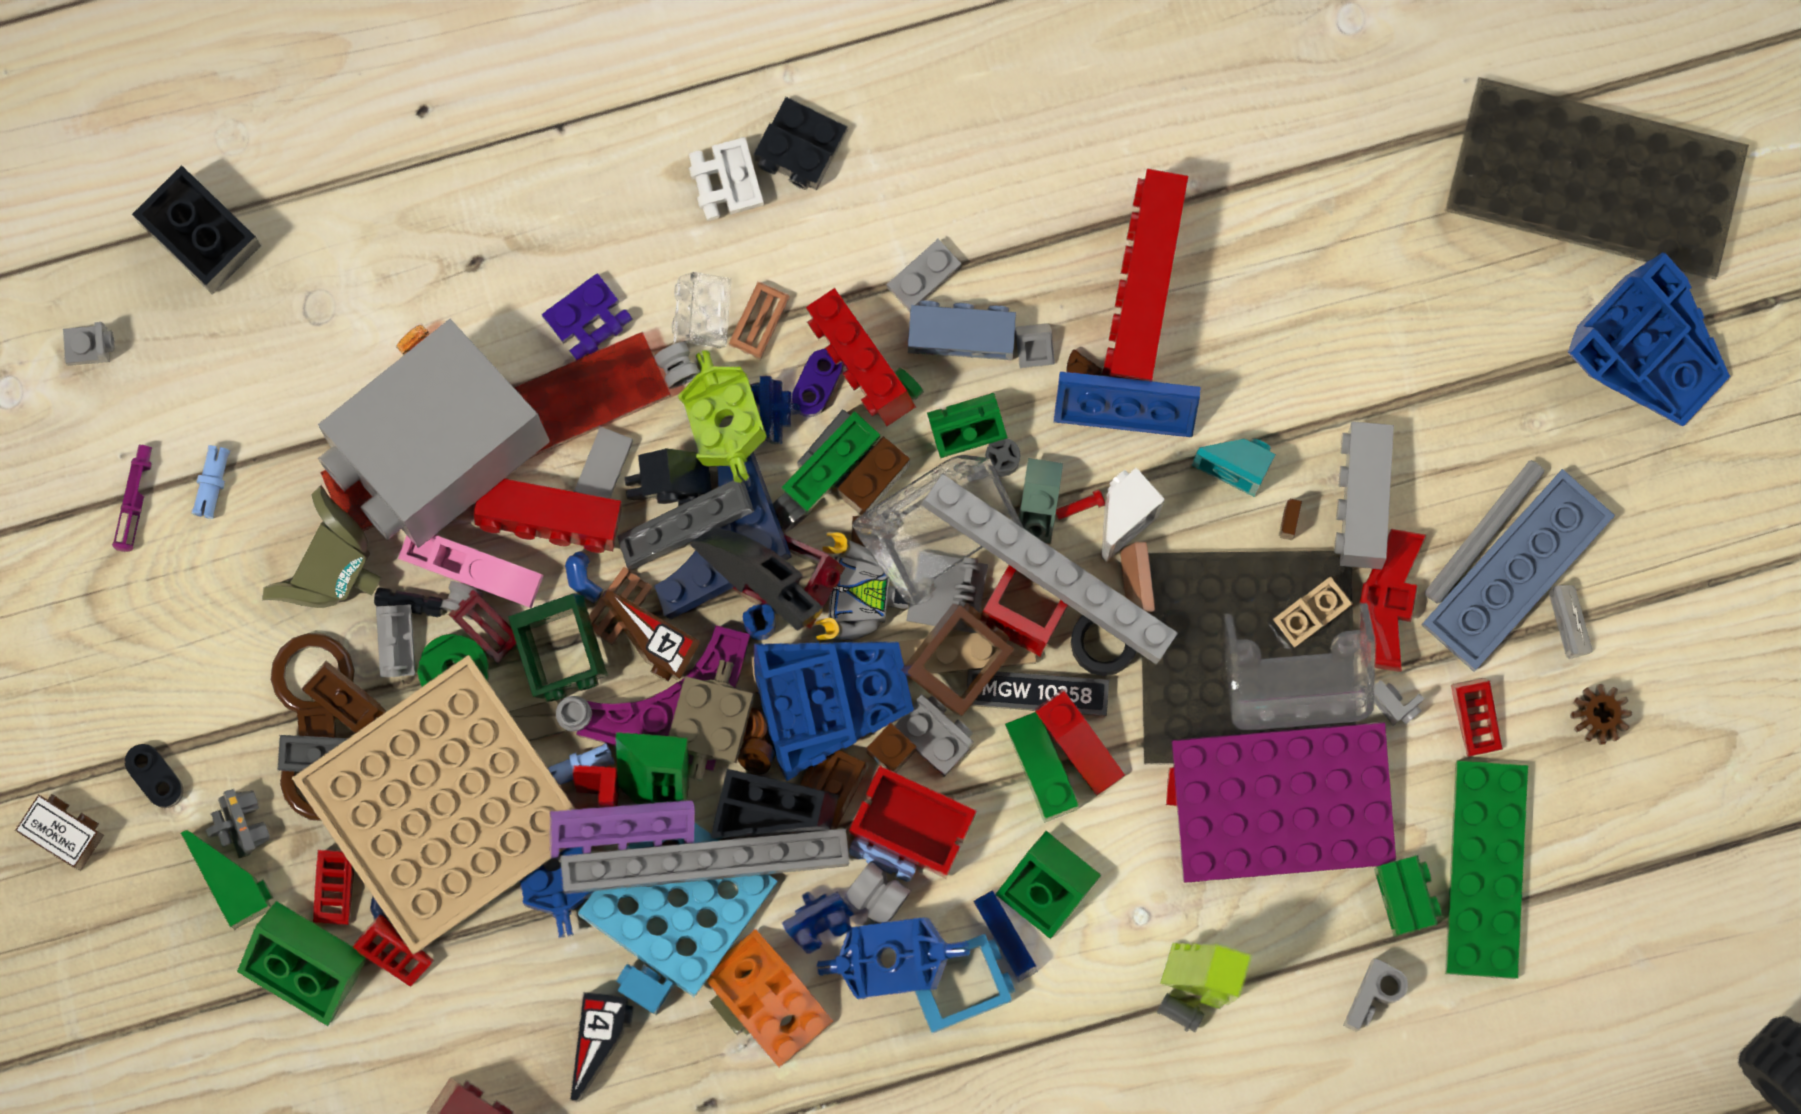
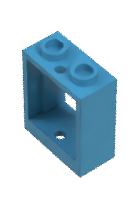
(1002, 982)

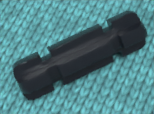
(418, 602)

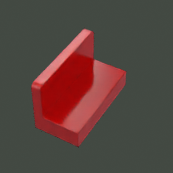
(598, 781)

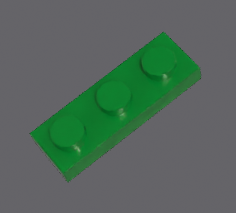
(831, 462)

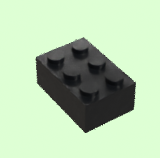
(196, 229)

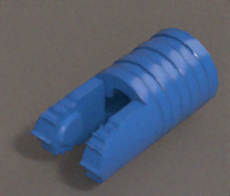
(749, 621)

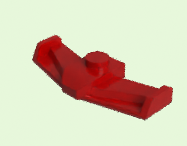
(1392, 598)

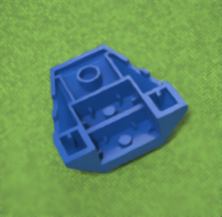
(1652, 343)

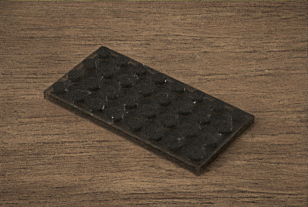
(1596, 177)

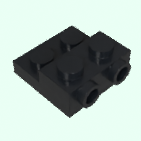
(799, 144)

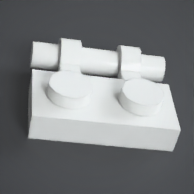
(736, 175)

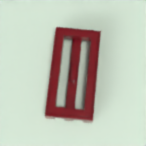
(466, 608)

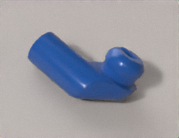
(577, 577)

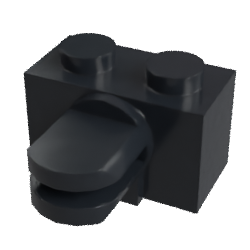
(669, 477)

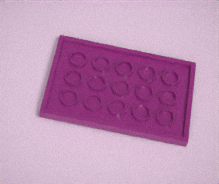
(1283, 802)

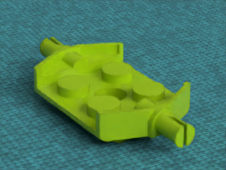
(708, 400)

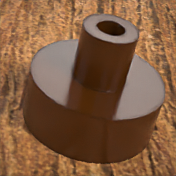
(756, 755)

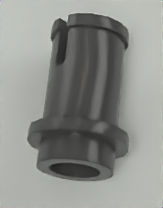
(1181, 1012)

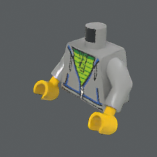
(861, 595)

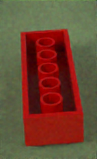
(1148, 274)

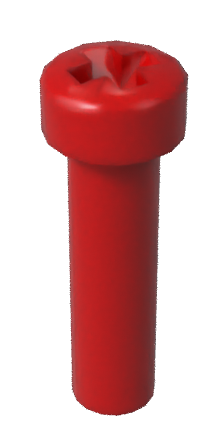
(1094, 500)

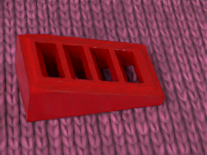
(1489, 714)
(323, 857)
(375, 953)

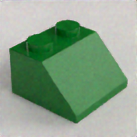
(1048, 884)

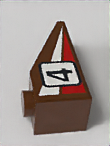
(656, 641)

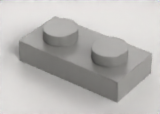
(924, 275)

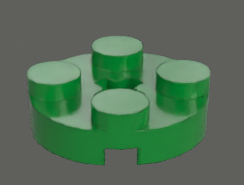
(446, 649)

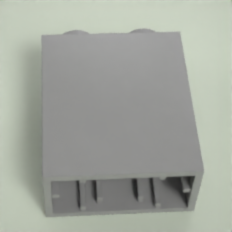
(430, 436)

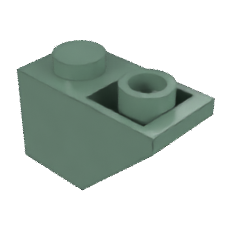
(1040, 498)

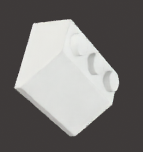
(1128, 510)

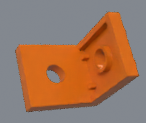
(767, 998)

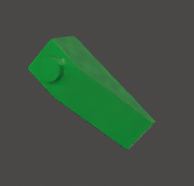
(1042, 767)
(233, 888)

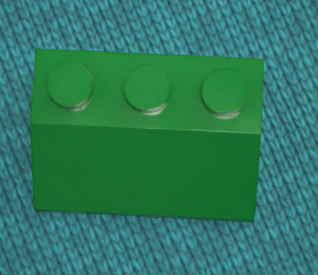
(301, 963)

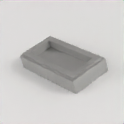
(604, 464)

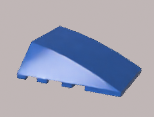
(827, 696)

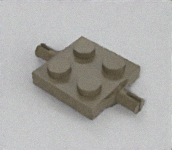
(712, 719)

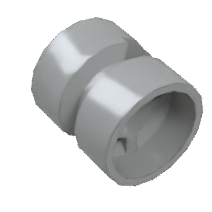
(877, 894)

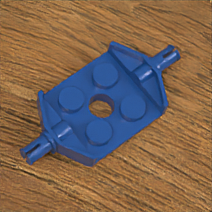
(545, 893)
(918, 963)

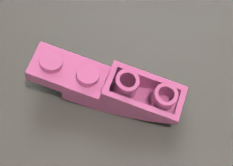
(474, 568)

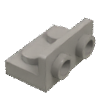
(935, 735)

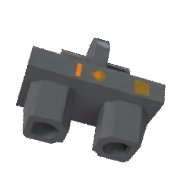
(234, 808)

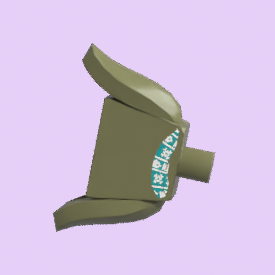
(330, 563)

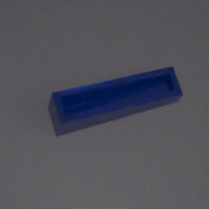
(1005, 936)

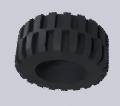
(1774, 1064)

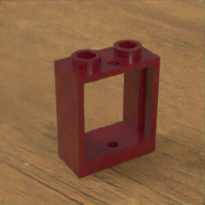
(822, 581)

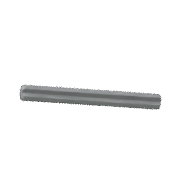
(1484, 531)

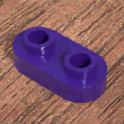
(816, 381)

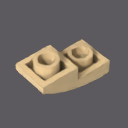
(1313, 611)

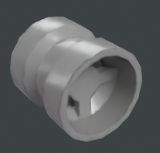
(676, 365)

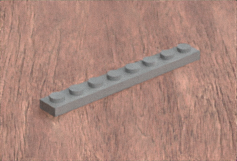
(1049, 569)
(704, 861)

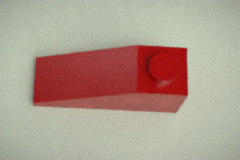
(1079, 742)

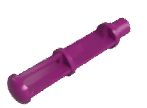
(133, 499)

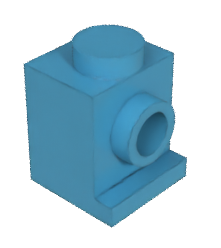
(644, 987)

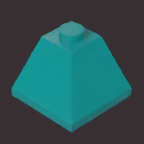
(1236, 463)

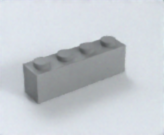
(1366, 495)

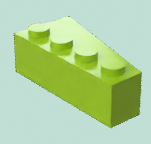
(1206, 971)

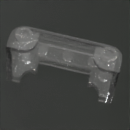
(915, 543)

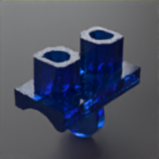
(774, 407)
(816, 917)

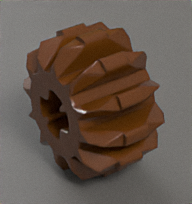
(1608, 705)

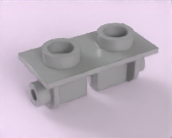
(395, 640)

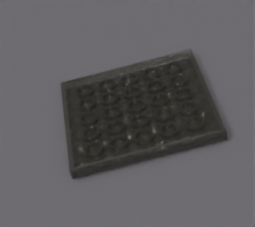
(1192, 594)

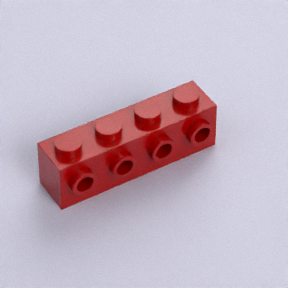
(860, 356)
(549, 514)

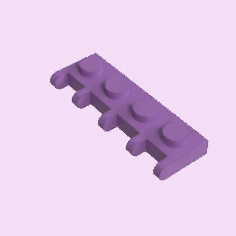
(621, 825)

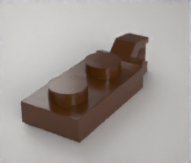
(342, 697)

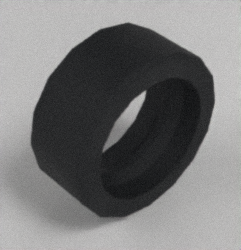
(1089, 663)

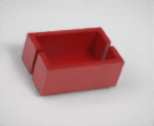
(912, 822)

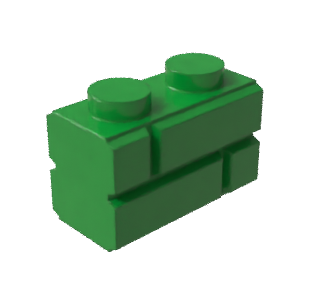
(967, 425)
(1407, 895)

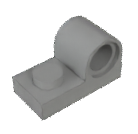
(1361, 1009)

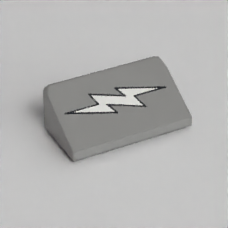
(1570, 621)

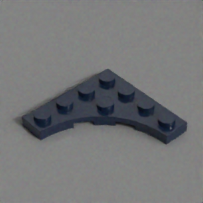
(697, 579)

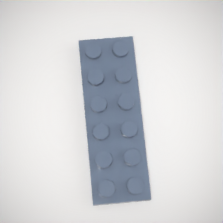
(1518, 570)

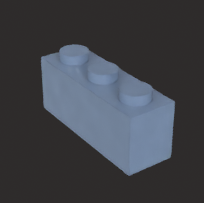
(961, 331)

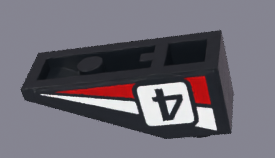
(600, 1030)

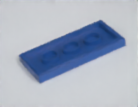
(1126, 404)

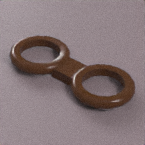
(312, 717)

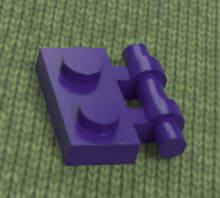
(580, 309)

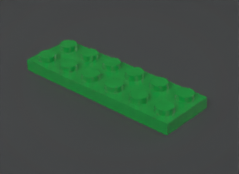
(1486, 870)

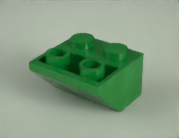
(652, 767)

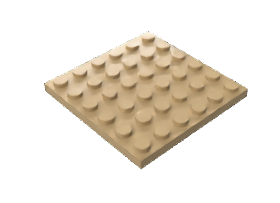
(437, 804)

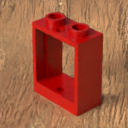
(1018, 628)

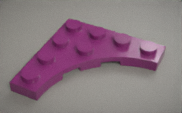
(656, 713)

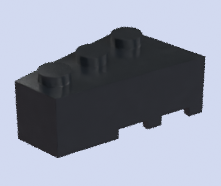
(769, 807)

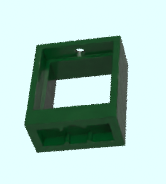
(546, 613)

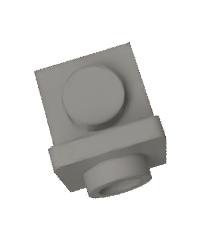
(88, 344)
(1388, 701)

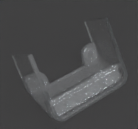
(1303, 687)

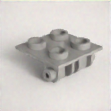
(957, 586)

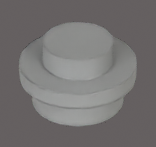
(573, 713)

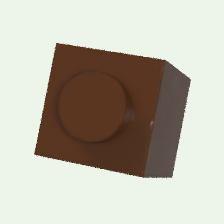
(891, 748)

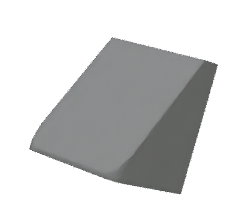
(1034, 345)

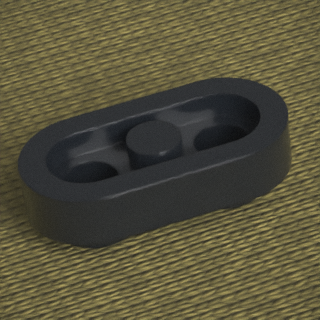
(153, 774)

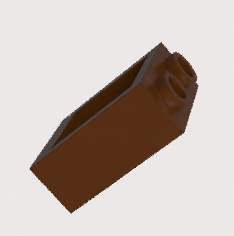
(916, 671)

